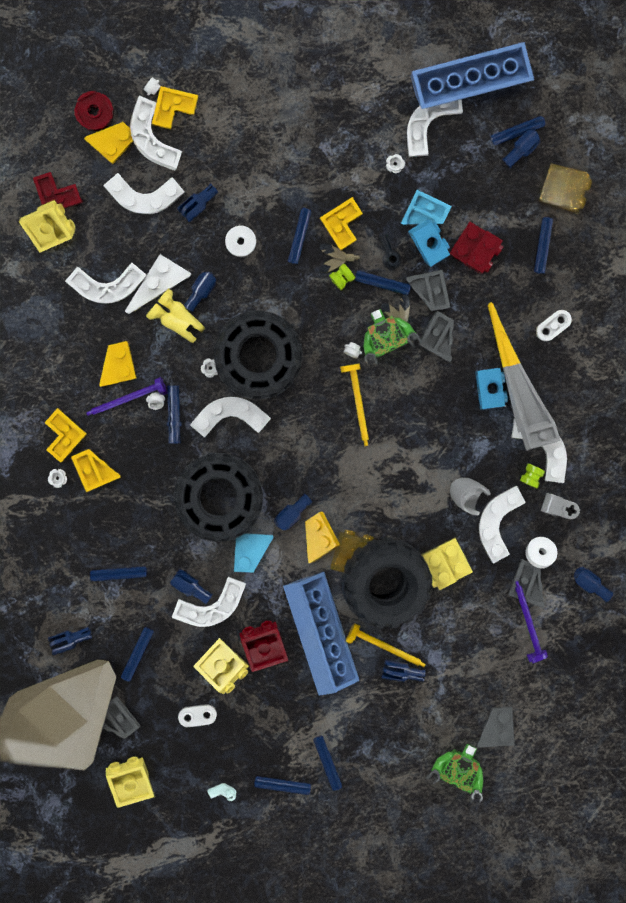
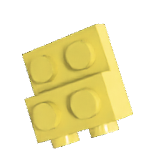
(48, 226)
(447, 564)
(222, 667)
(129, 781)

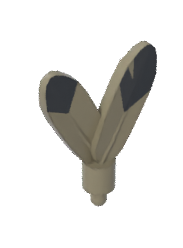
(339, 258)
(403, 310)

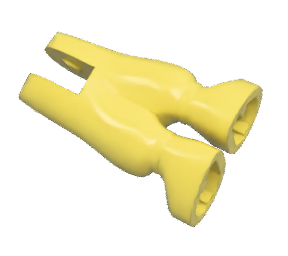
(177, 319)

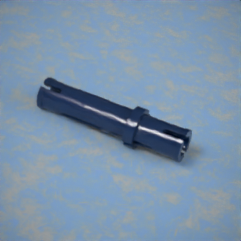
(173, 415)

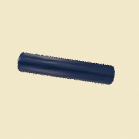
(518, 130)
(299, 236)
(543, 246)
(382, 282)
(121, 573)
(137, 654)
(327, 763)
(282, 785)

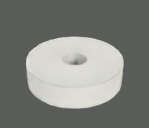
(249, 241)
(545, 545)

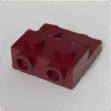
(476, 248)
(263, 646)

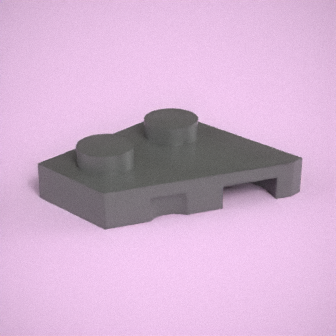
(431, 289)
(438, 336)
(530, 580)
(119, 719)
(498, 728)

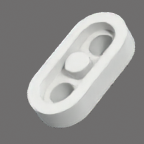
(553, 325)
(196, 714)

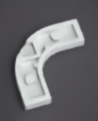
(420, 121)
(146, 141)
(144, 203)
(109, 292)
(229, 407)
(555, 457)
(491, 519)
(214, 613)

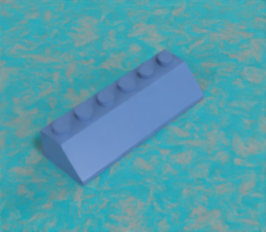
(472, 76)
(321, 633)

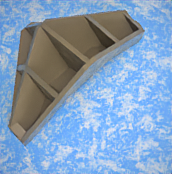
(58, 718)

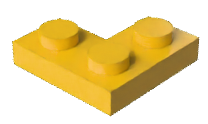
(171, 101)
(337, 221)
(69, 435)

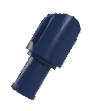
(523, 147)
(197, 203)
(201, 289)
(291, 513)
(591, 583)
(189, 586)
(67, 640)
(401, 671)

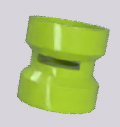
(340, 280)
(532, 475)

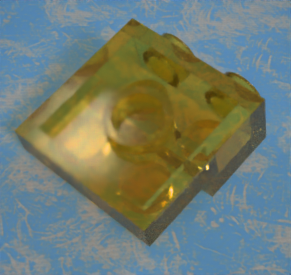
(565, 188)
(348, 544)

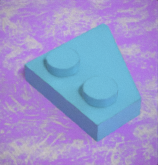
(425, 207)
(250, 550)

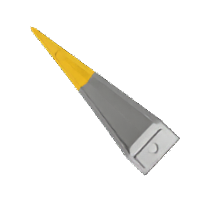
(529, 411)

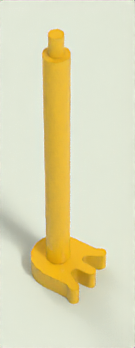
(353, 371)
(356, 632)

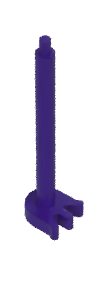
(159, 385)
(539, 654)

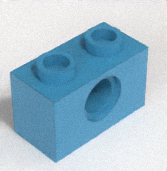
(421, 234)
(486, 399)

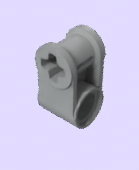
(557, 505)

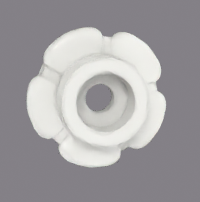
(152, 86)
(395, 158)
(352, 350)
(205, 368)
(155, 401)
(62, 478)

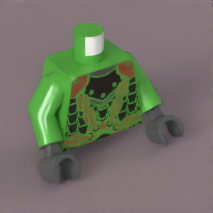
(386, 336)
(460, 771)

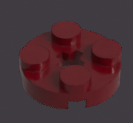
(83, 108)

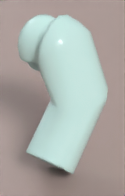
(224, 790)

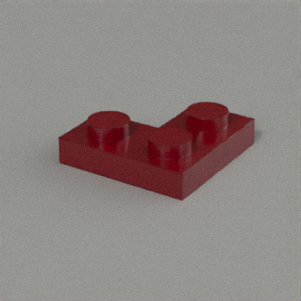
(48, 191)

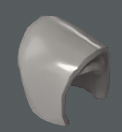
(466, 493)

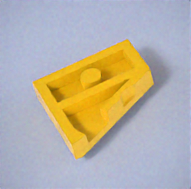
(111, 141)
(117, 365)
(93, 470)
(319, 537)

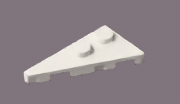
(161, 276)

